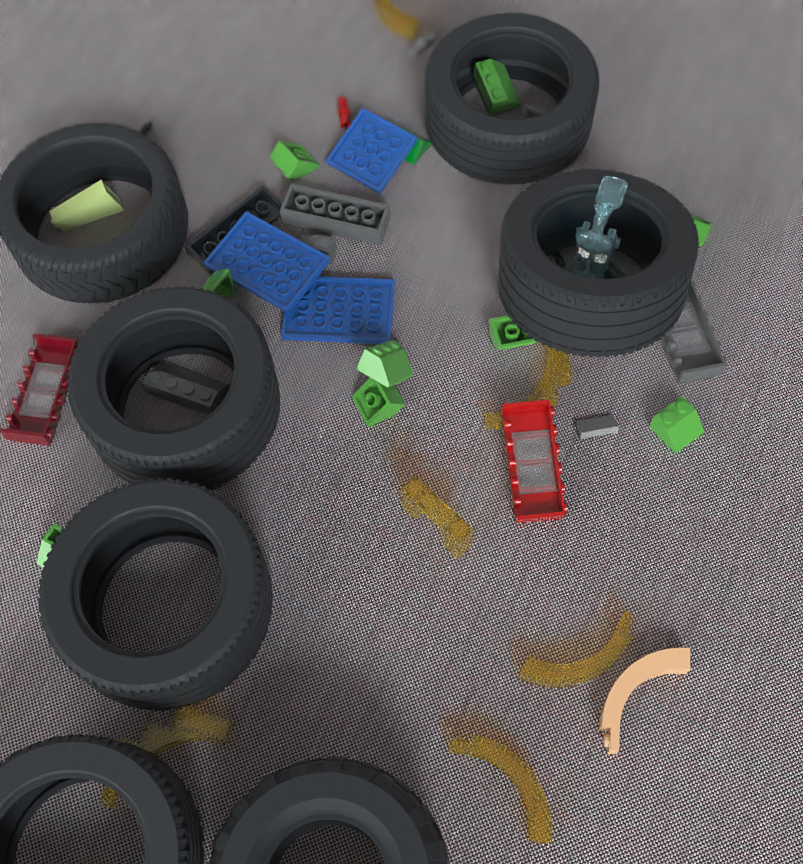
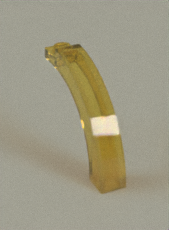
(395, 20)
(573, 674)
(522, 777)

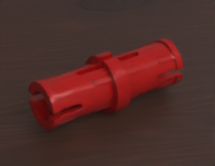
(344, 112)

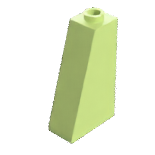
(86, 207)

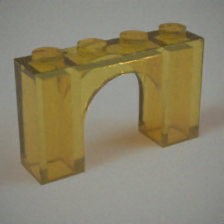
(420, 499)

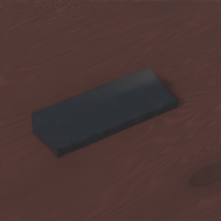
(260, 204)

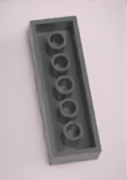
(335, 214)

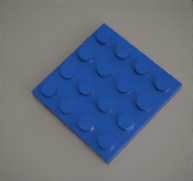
(371, 150)

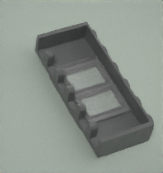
(692, 343)

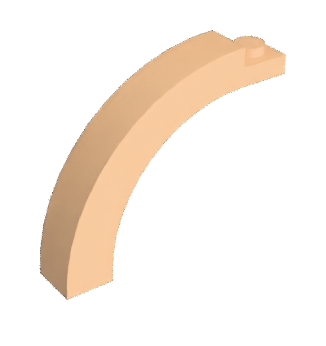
(652, 665)

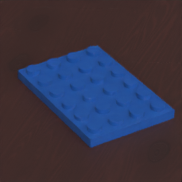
(268, 262)
(343, 311)

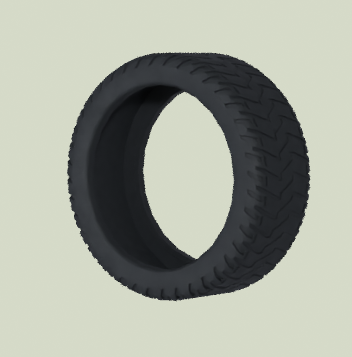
(78, 158)

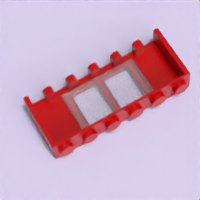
(533, 461)

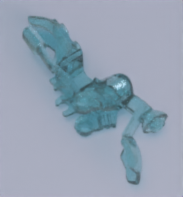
(594, 245)

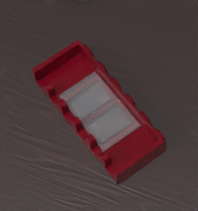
(42, 392)

